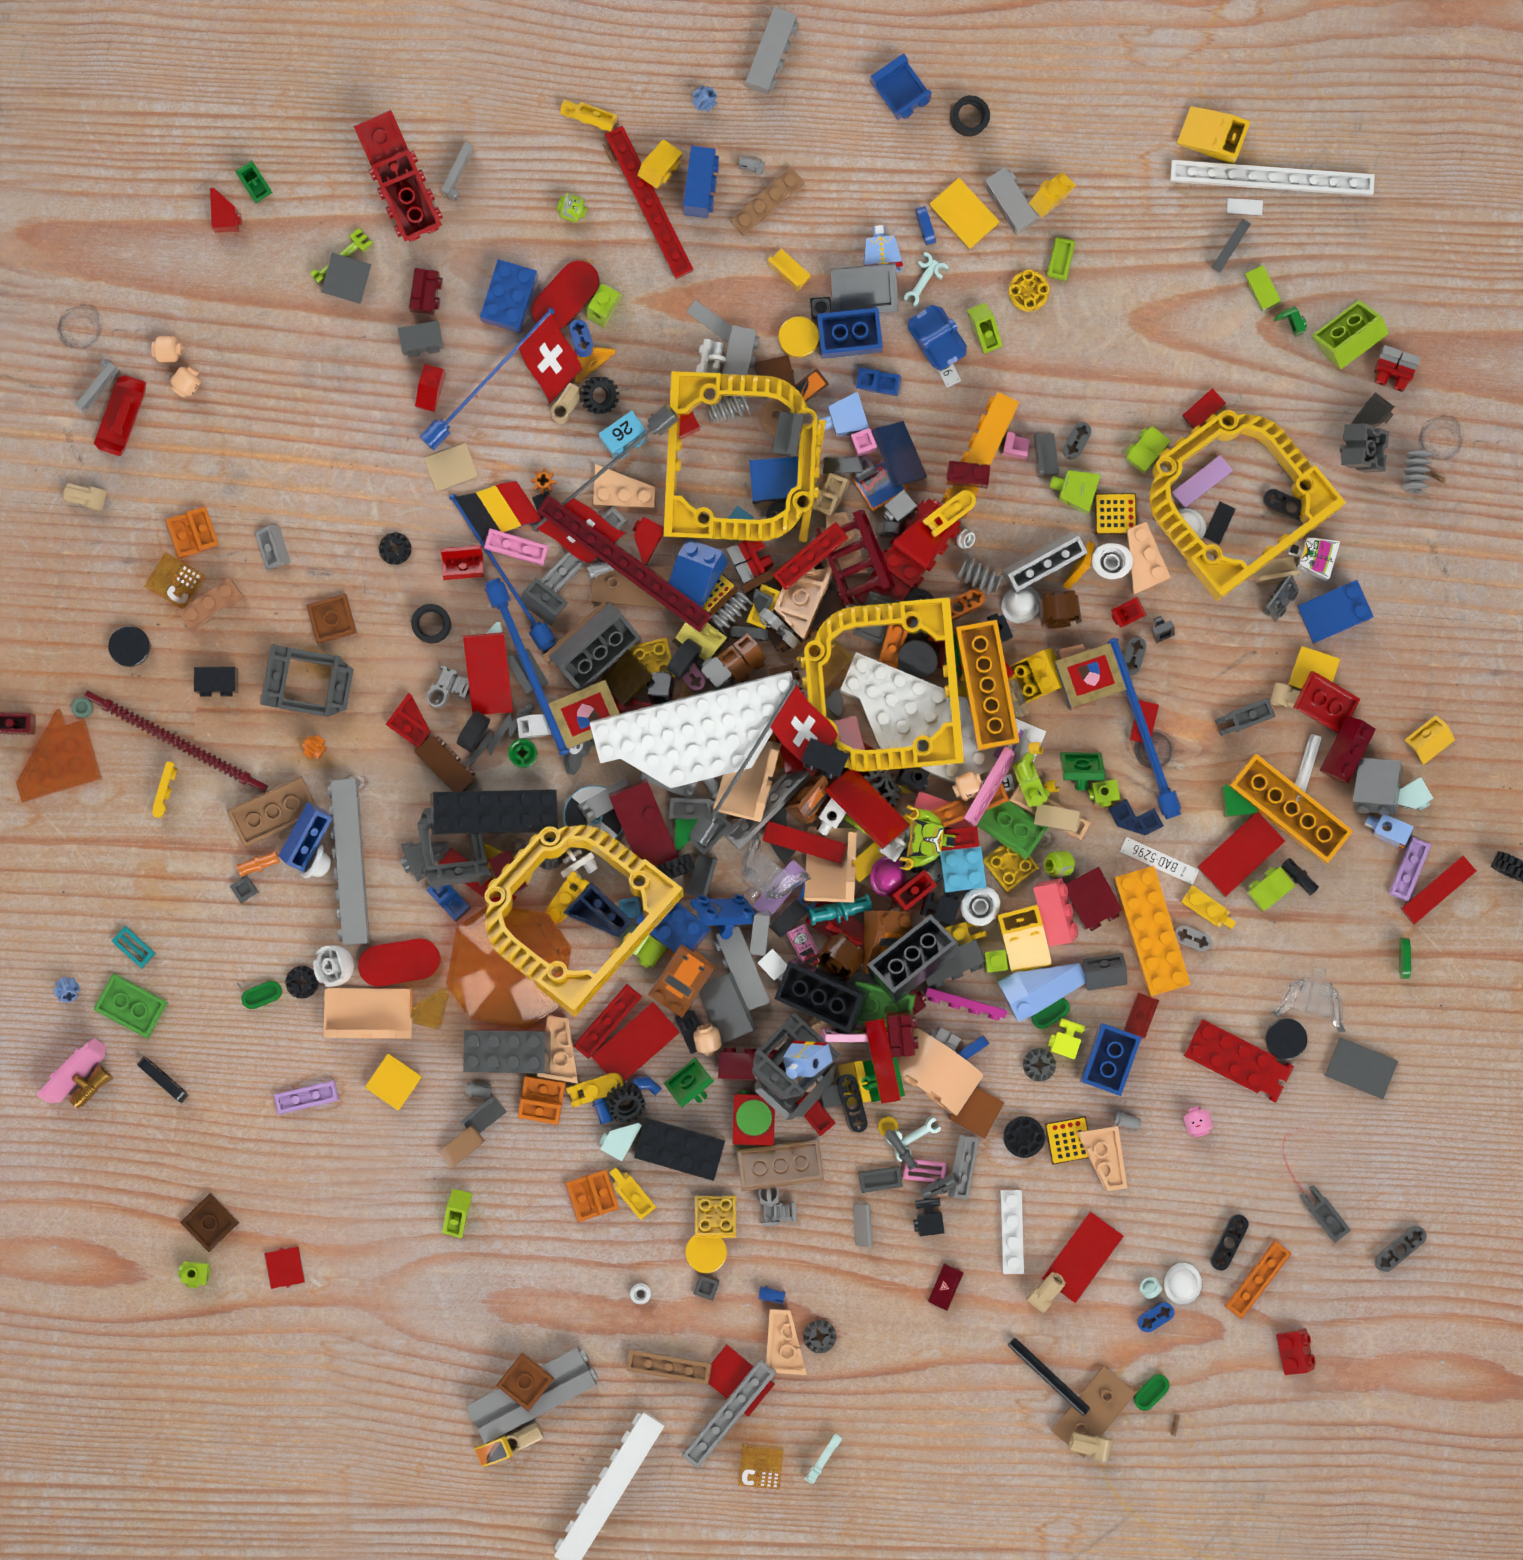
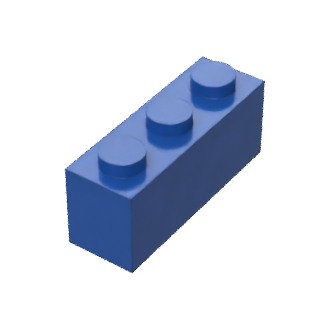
(305, 837)

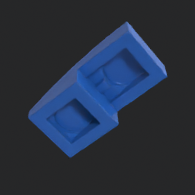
(878, 382)
(450, 901)

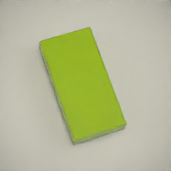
(1060, 259)
(1262, 287)

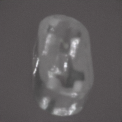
(1019, 704)

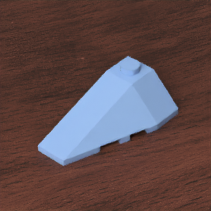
(1037, 989)

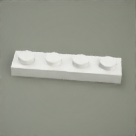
(1012, 1232)

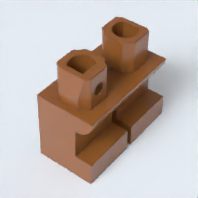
(751, 658)

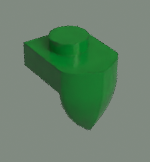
(1296, 321)

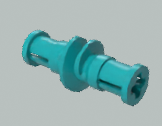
(839, 909)

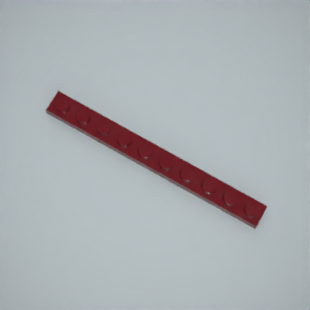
(624, 563)

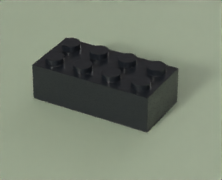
(913, 958)
(821, 995)
(679, 1148)

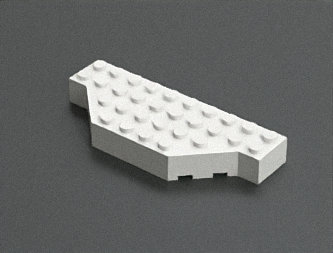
(907, 707)
(694, 734)

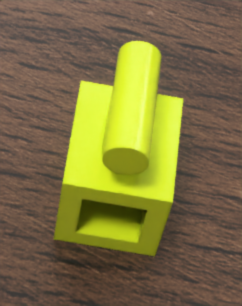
(1065, 1043)

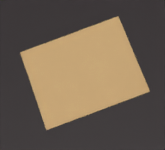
(450, 467)

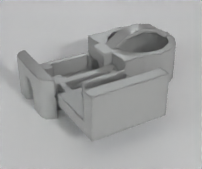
(774, 622)
(449, 682)
(776, 1212)

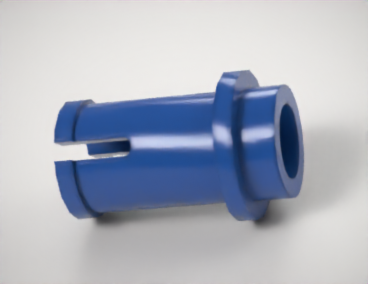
(602, 1111)
(771, 1295)

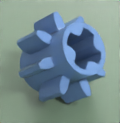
(704, 98)
(66, 989)

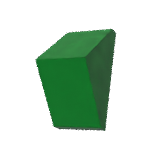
(253, 181)
(1235, 804)
(682, 830)

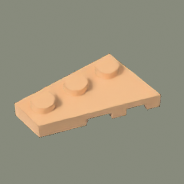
(622, 491)
(851, 558)
(1148, 564)
(561, 1052)
(1106, 1156)
(783, 1345)

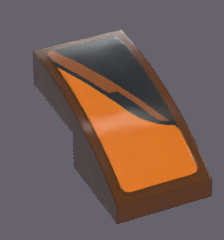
(811, 385)

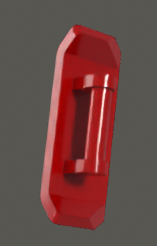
(120, 415)
(851, 928)

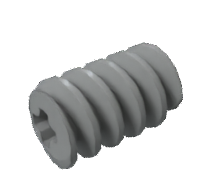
(728, 407)
(1416, 471)
(980, 576)
(729, 609)

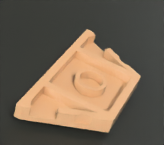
(802, 600)

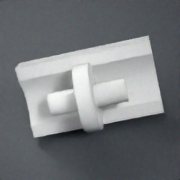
(711, 357)
(896, 847)
(587, 861)

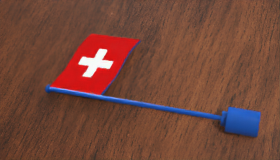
(546, 357)

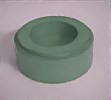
(82, 708)

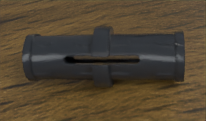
(1300, 876)

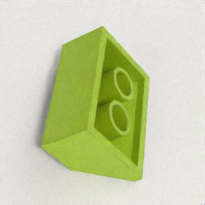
(1350, 334)

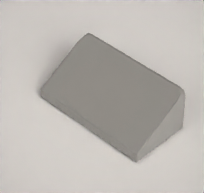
(272, 547)
(760, 933)
(862, 1224)

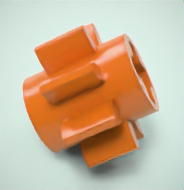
(539, 476)
(314, 747)

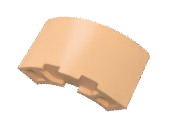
(752, 788)
(830, 879)
(367, 1013)
(940, 1073)

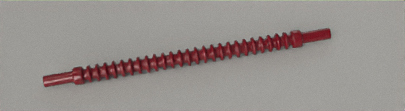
(244, 777)

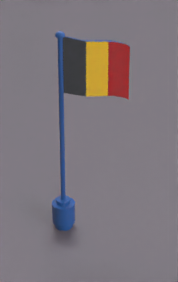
(503, 509)

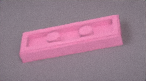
(516, 547)

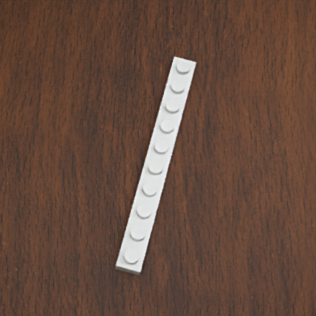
(1272, 178)

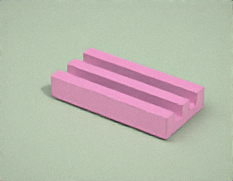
(921, 1170)

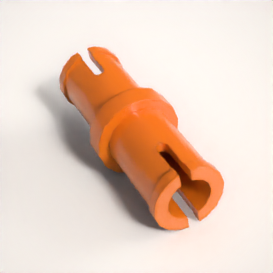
(258, 863)

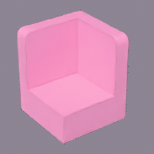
(863, 442)
(1015, 446)

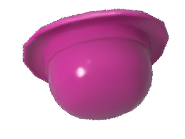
(886, 876)

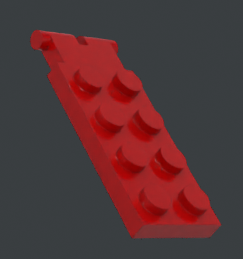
(1237, 1060)

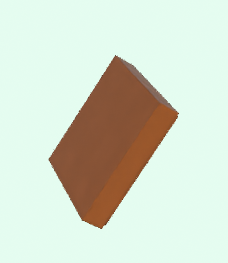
(331, 618)
(978, 1112)
(525, 1381)

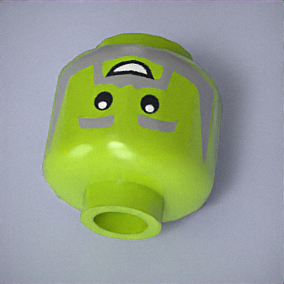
(571, 207)
(1059, 864)

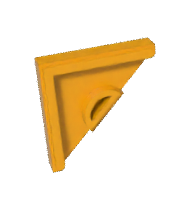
(593, 361)
(1080, 567)

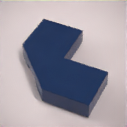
(1126, 819)

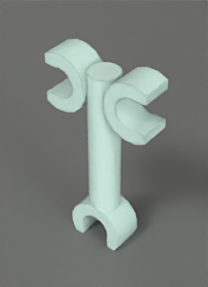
(931, 267)
(916, 1134)
(817, 1469)

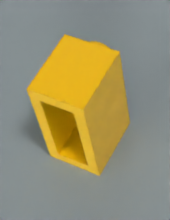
(660, 164)
(1051, 194)

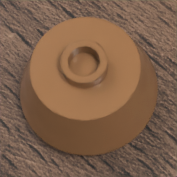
(770, 413)

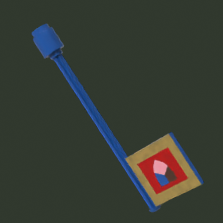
(1104, 673)
(566, 717)

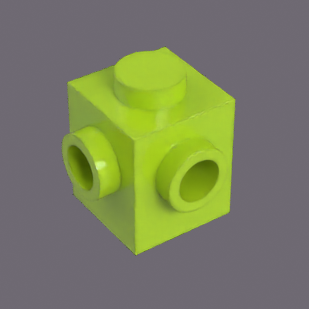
(1104, 792)
(194, 1273)

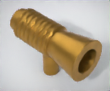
(89, 1087)

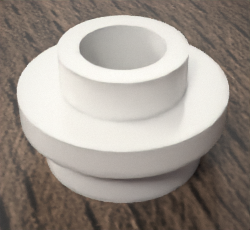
(965, 538)
(640, 1300)

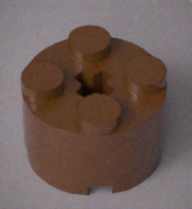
(1059, 609)
(840, 956)

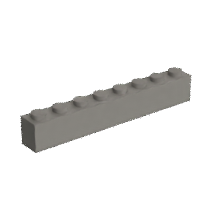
(350, 862)

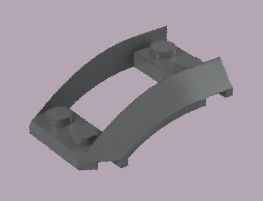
(276, 678)
(454, 872)
(771, 1074)
(788, 1108)

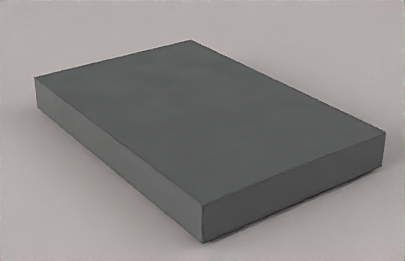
(727, 1008)
(1361, 1068)

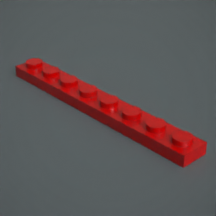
(649, 203)

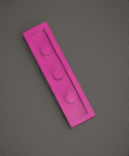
(973, 1006)

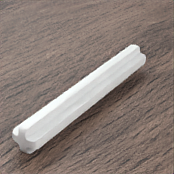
(1307, 763)

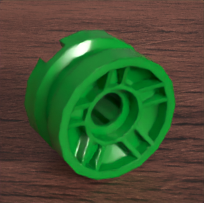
(522, 744)

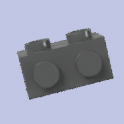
(421, 338)

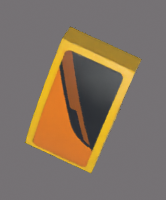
(493, 1451)

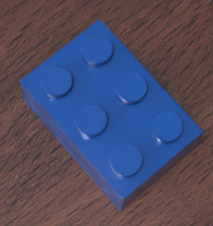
(700, 182)
(509, 296)
(849, 333)
(679, 928)
(1110, 1059)

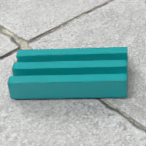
(146, 958)

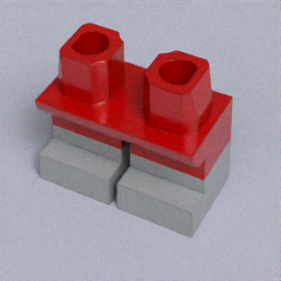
(1402, 373)
(747, 551)

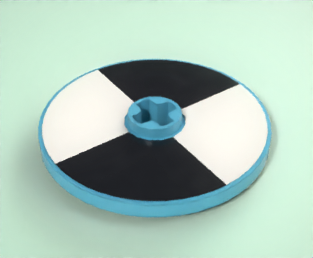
(574, 817)

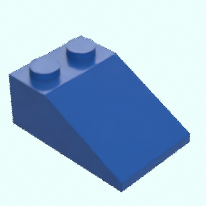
(697, 570)
(1335, 611)

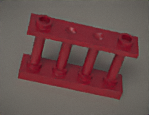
(875, 559)

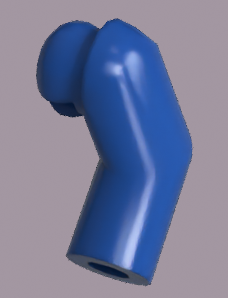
(647, 1083)

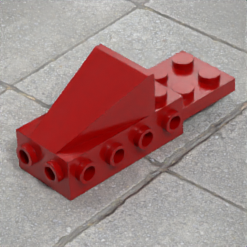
(398, 177)
(913, 552)

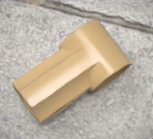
(567, 402)
(90, 497)
(1284, 695)
(1043, 1296)
(526, 1436)
(1097, 1447)

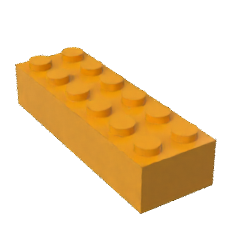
(987, 441)
(986, 685)
(1276, 797)
(1151, 931)

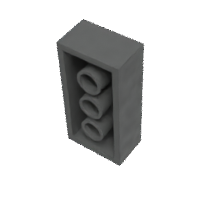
(595, 647)
(507, 1051)

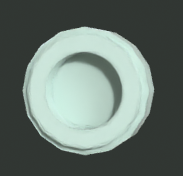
(1150, 1287)

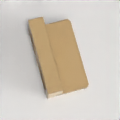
(1277, 570)

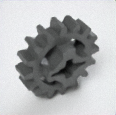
(886, 785)

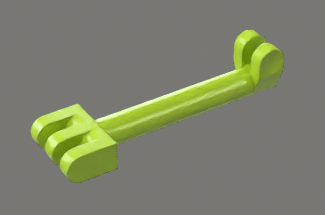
(357, 243)

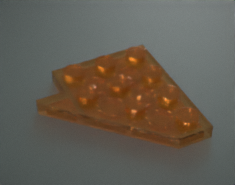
(59, 761)

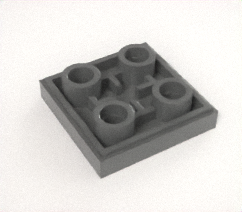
(346, 278)

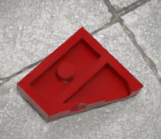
(409, 722)

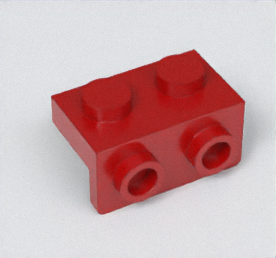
(462, 562)
(1296, 1352)

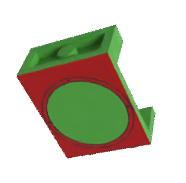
(752, 1120)

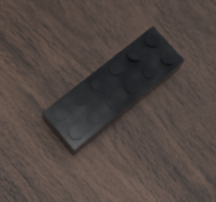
(493, 811)

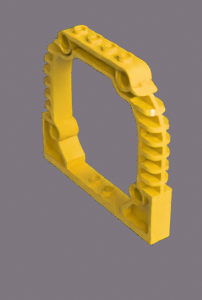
(680, 516)
(1225, 573)
(933, 619)
(575, 988)

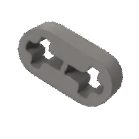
(1194, 934)

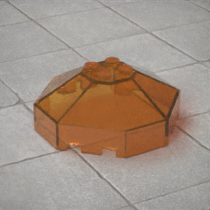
(492, 987)

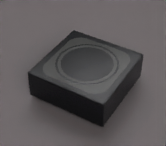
(820, 305)

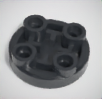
(129, 646)
(918, 657)
(1286, 1039)
(1024, 1136)

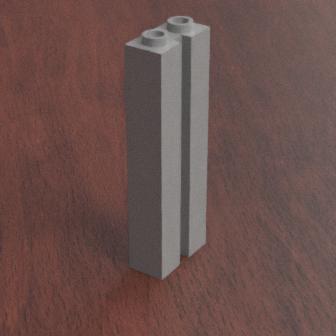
(499, 1413)

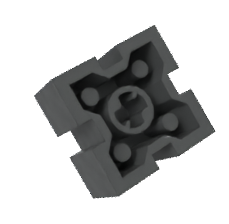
(1364, 448)

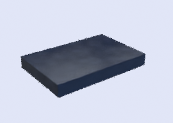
(899, 453)

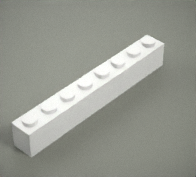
(610, 1488)

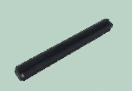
(1049, 1376)

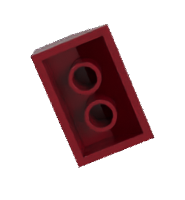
(738, 1064)

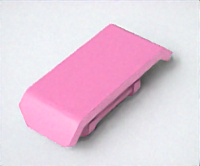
(79, 1063)

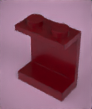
(1093, 899)

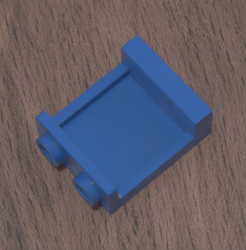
(900, 87)
(773, 478)

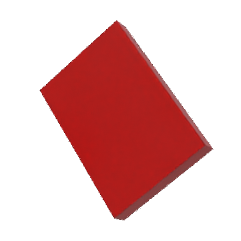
(1325, 702)
(728, 1372)

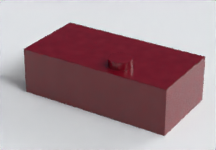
(643, 823)

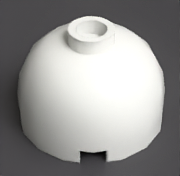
(333, 965)

